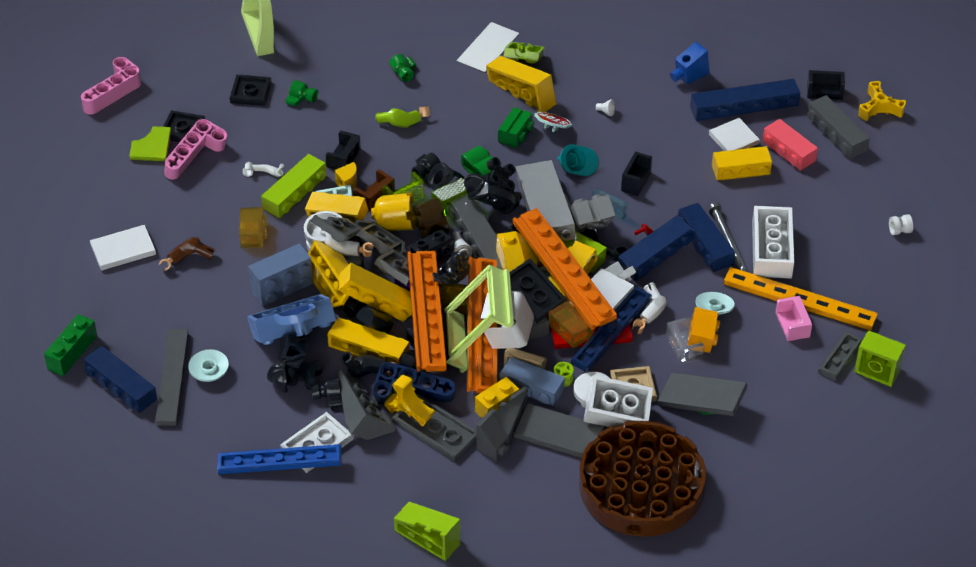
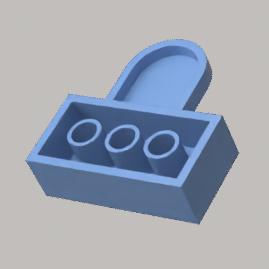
(291, 318)

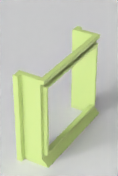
(500, 312)

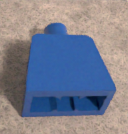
(691, 64)

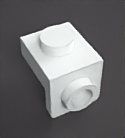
(617, 270)

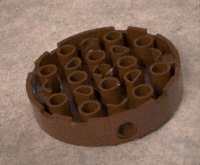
(642, 478)

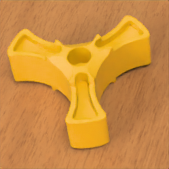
(880, 103)
(408, 401)

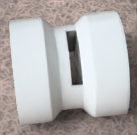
(901, 224)

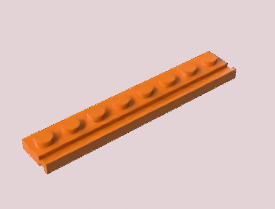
(564, 269)
(426, 312)
(480, 355)

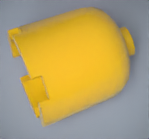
(394, 212)

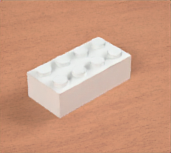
(773, 242)

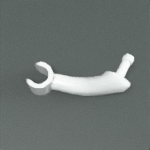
(249, 168)

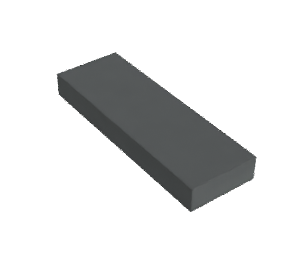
(840, 356)

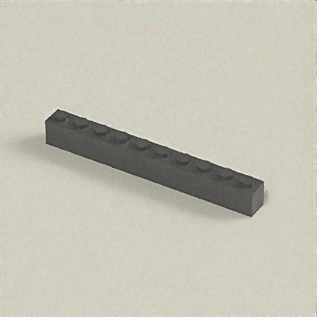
(483, 242)

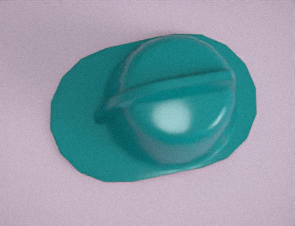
(578, 160)

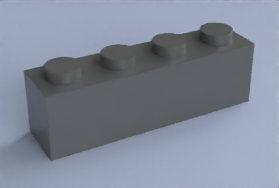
(838, 127)

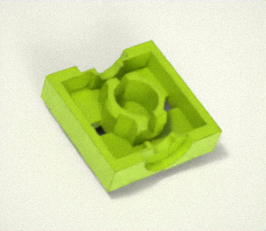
(529, 53)

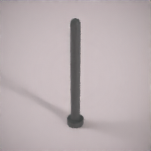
(714, 209)

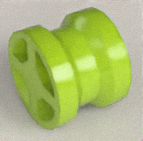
(565, 368)

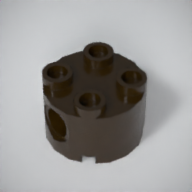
(430, 217)

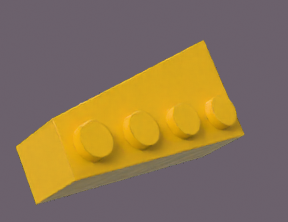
(523, 82)

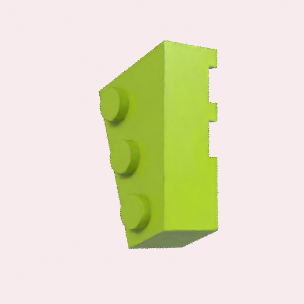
(429, 529)

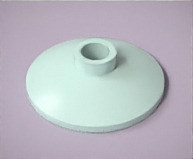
(715, 302)
(208, 365)

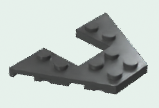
(391, 247)

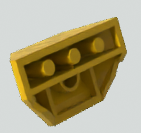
(326, 272)

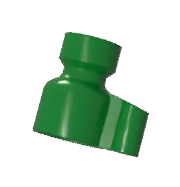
(402, 67)
(299, 91)

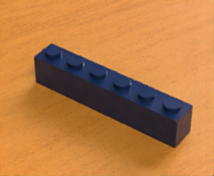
(745, 99)

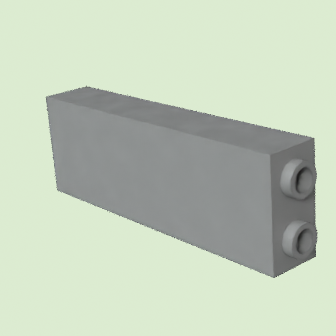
(543, 191)

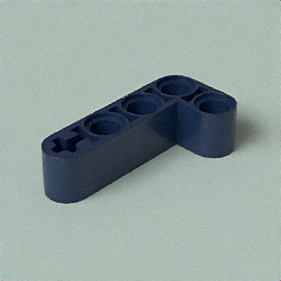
(419, 378)

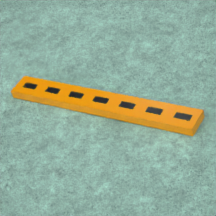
(812, 302)

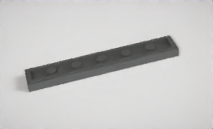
(172, 377)

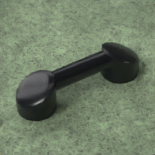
(594, 235)

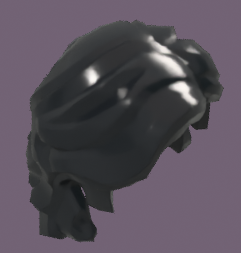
(453, 270)

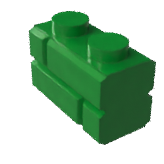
(515, 127)

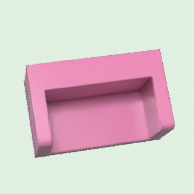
(793, 318)

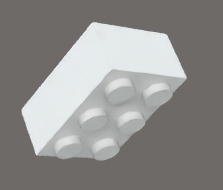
(616, 402)

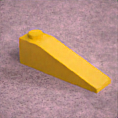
(513, 250)

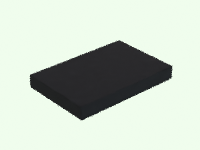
(537, 289)

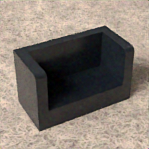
(825, 83)
(345, 151)
(636, 173)

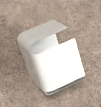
(518, 334)

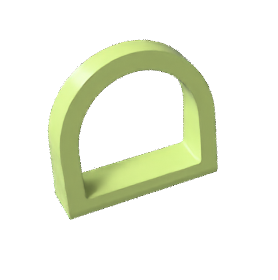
(259, 23)

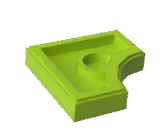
(153, 146)

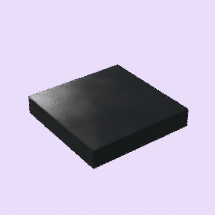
(250, 90)
(181, 124)

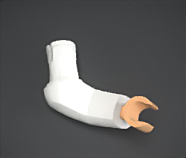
(349, 248)
(653, 310)

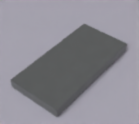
(702, 394)
(556, 430)
(441, 432)

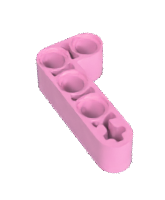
(125, 80)
(202, 134)

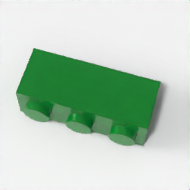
(70, 344)

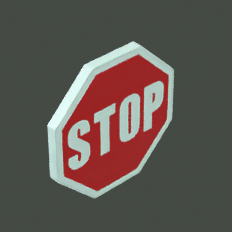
(553, 120)

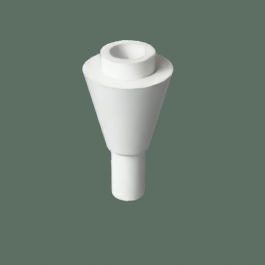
(461, 246)

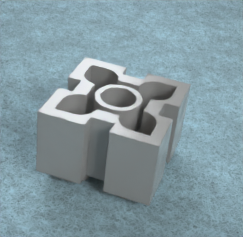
(592, 213)

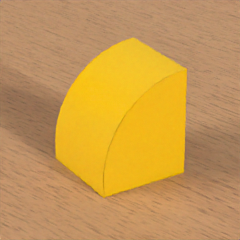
(346, 175)

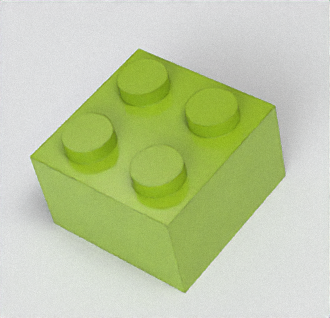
(879, 358)

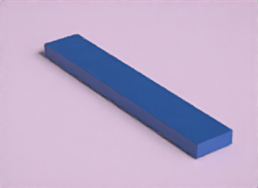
(279, 459)

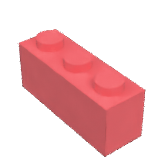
(790, 144)

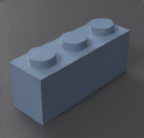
(541, 384)

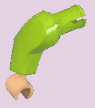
(401, 118)

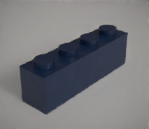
(707, 238)
(656, 247)
(120, 379)

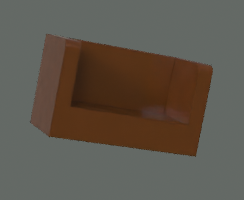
(375, 190)

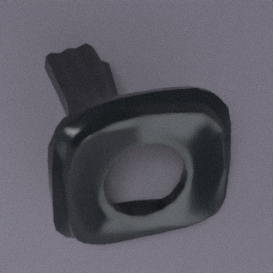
(448, 175)

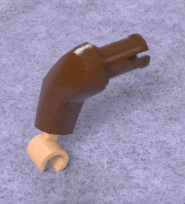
(186, 248)

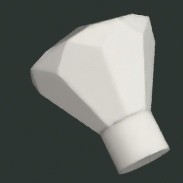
(608, 107)

